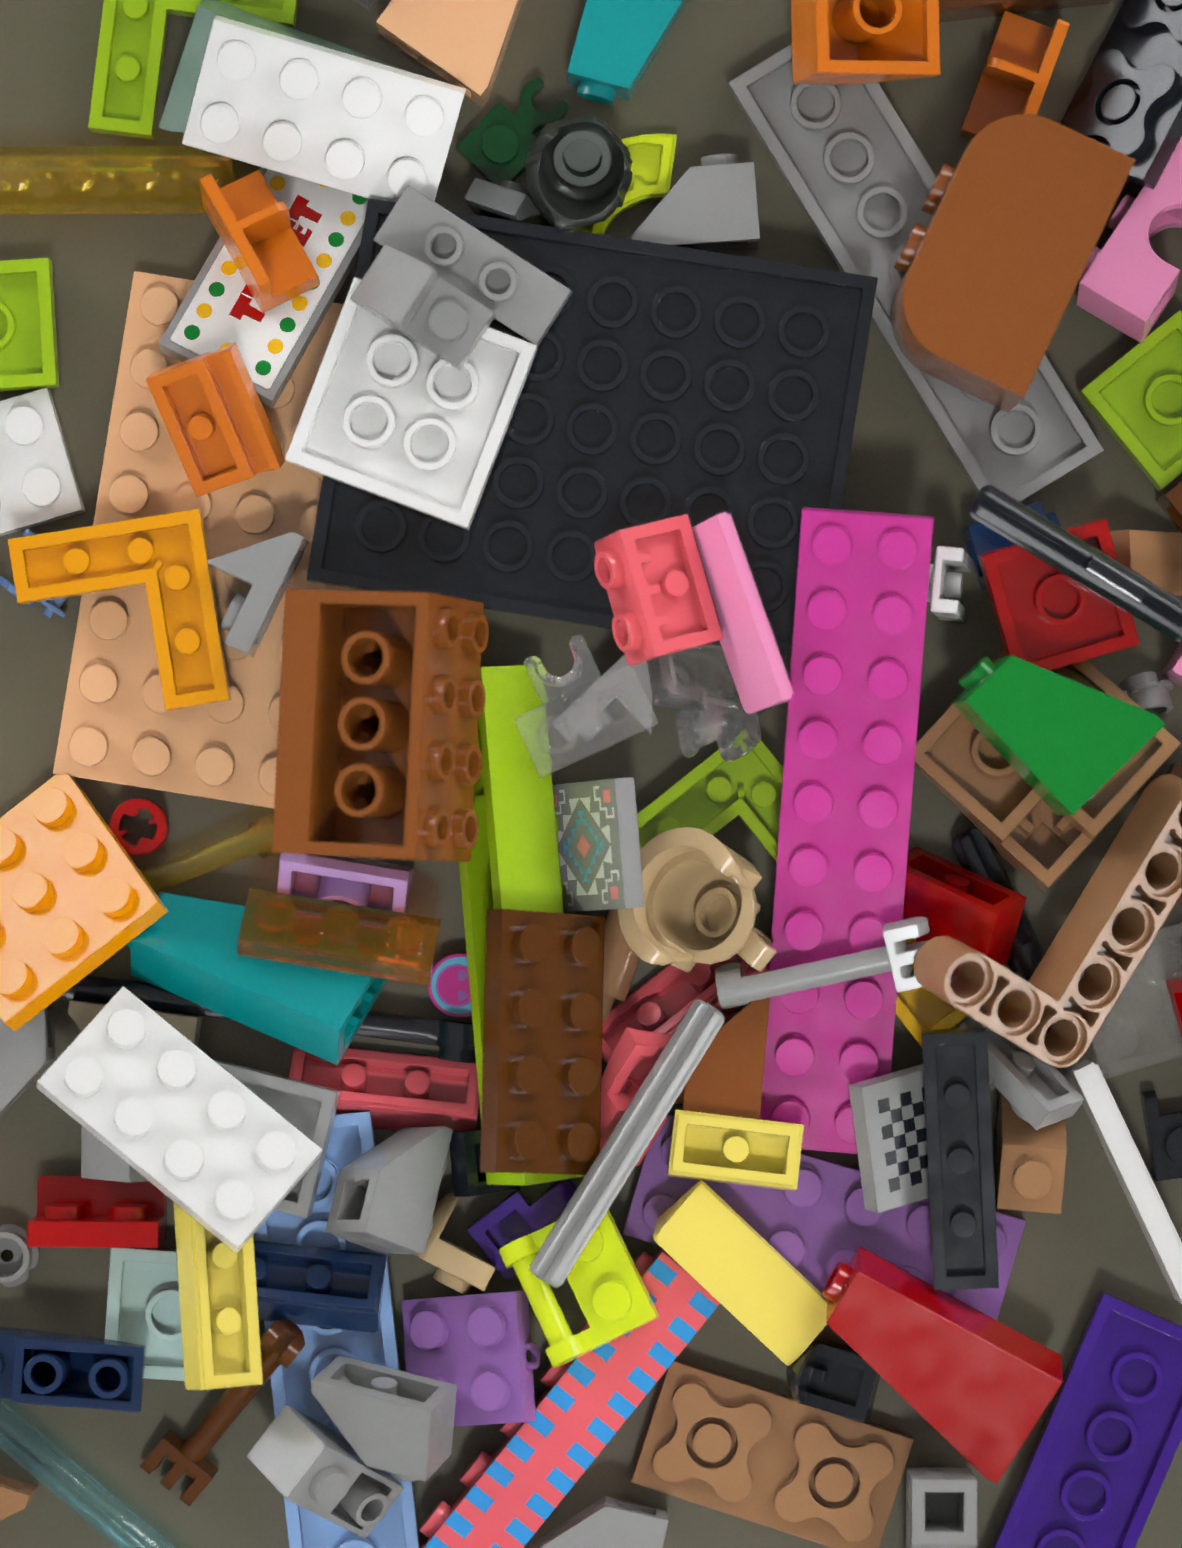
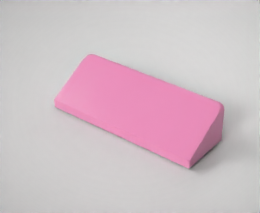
(741, 617)

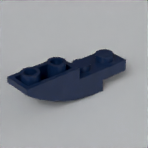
(70, 1370)

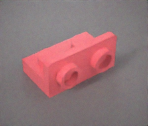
(656, 589)

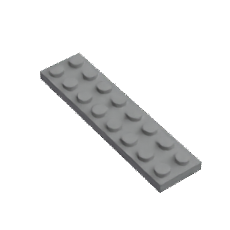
(863, 195)

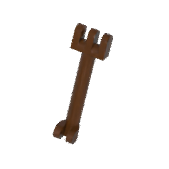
(278, 1346)

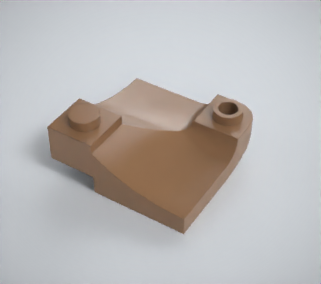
(1005, 805)

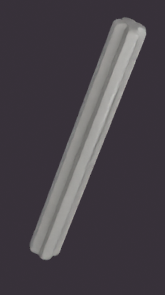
(627, 1143)

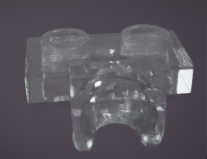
(709, 701)
(581, 711)

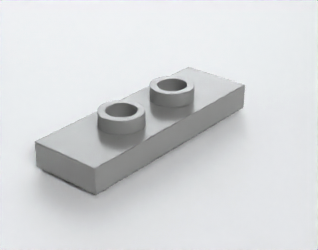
(475, 264)

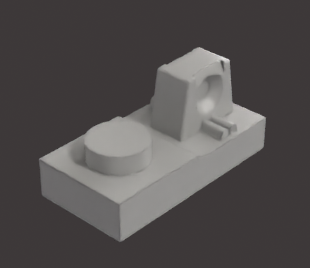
(1030, 1085)

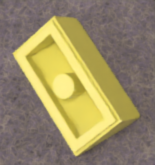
(735, 1150)

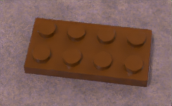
(542, 1042)

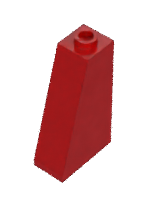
(946, 1359)

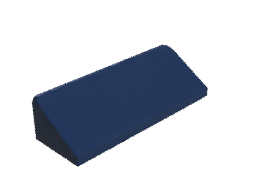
(319, 1286)

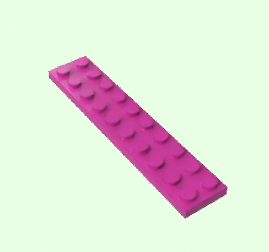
(844, 807)

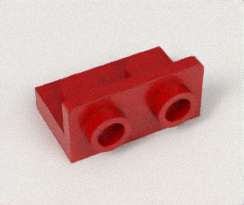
(97, 1214)

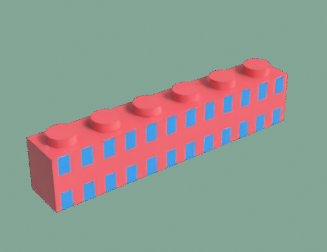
(575, 1419)

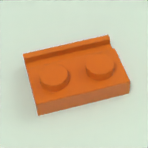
(215, 419)

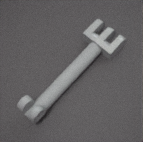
(896, 956)

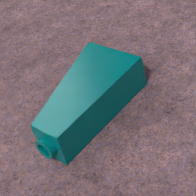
(618, 45)
(196, 958)

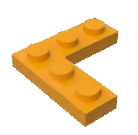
(153, 551)

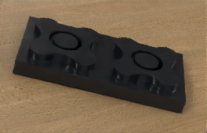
(1135, 88)

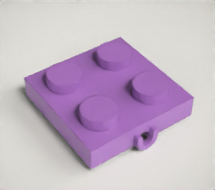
(478, 1347)

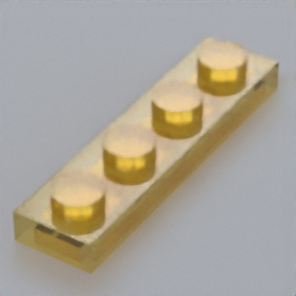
(107, 179)

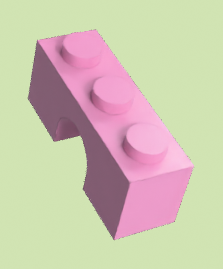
(1126, 278)

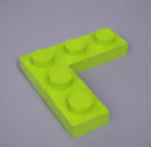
(133, 59)
(719, 793)

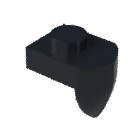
(833, 1380)

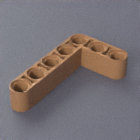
(1082, 943)

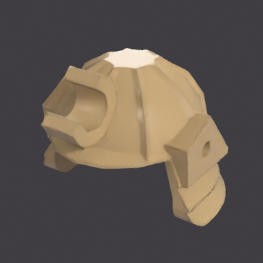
(695, 904)

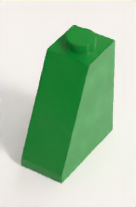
(1052, 728)

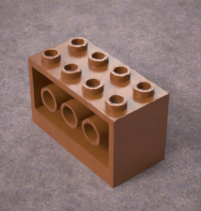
(379, 725)

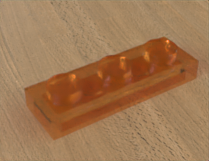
(339, 936)

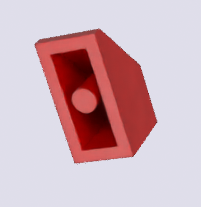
(961, 905)

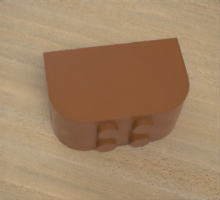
(1003, 254)

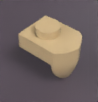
(454, 1265)

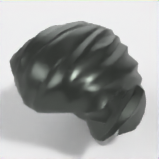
(577, 172)

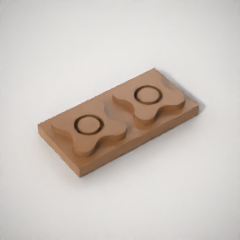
(771, 1459)

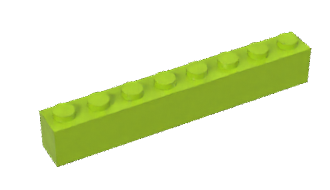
(515, 847)

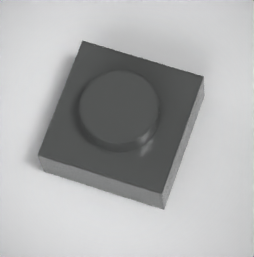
(503, 201)

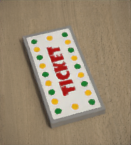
(224, 312)

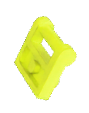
(602, 1282)

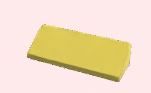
(742, 1272)
(216, 1308)

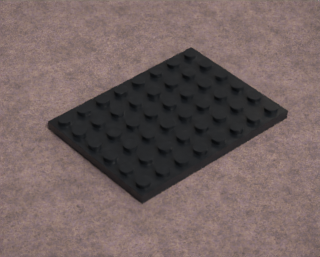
(649, 399)

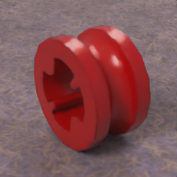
(134, 808)

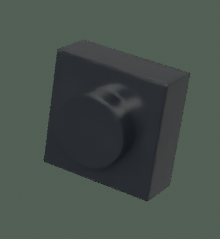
(465, 1165)

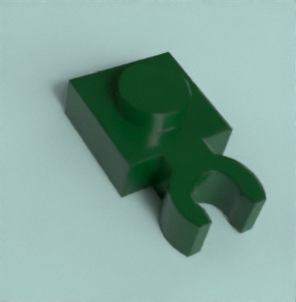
(503, 138)

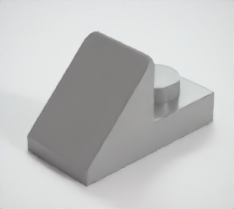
(422, 306)
(268, 570)

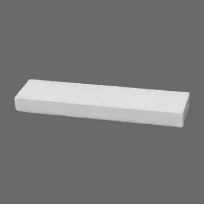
(1130, 1171)

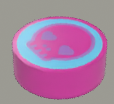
(450, 986)

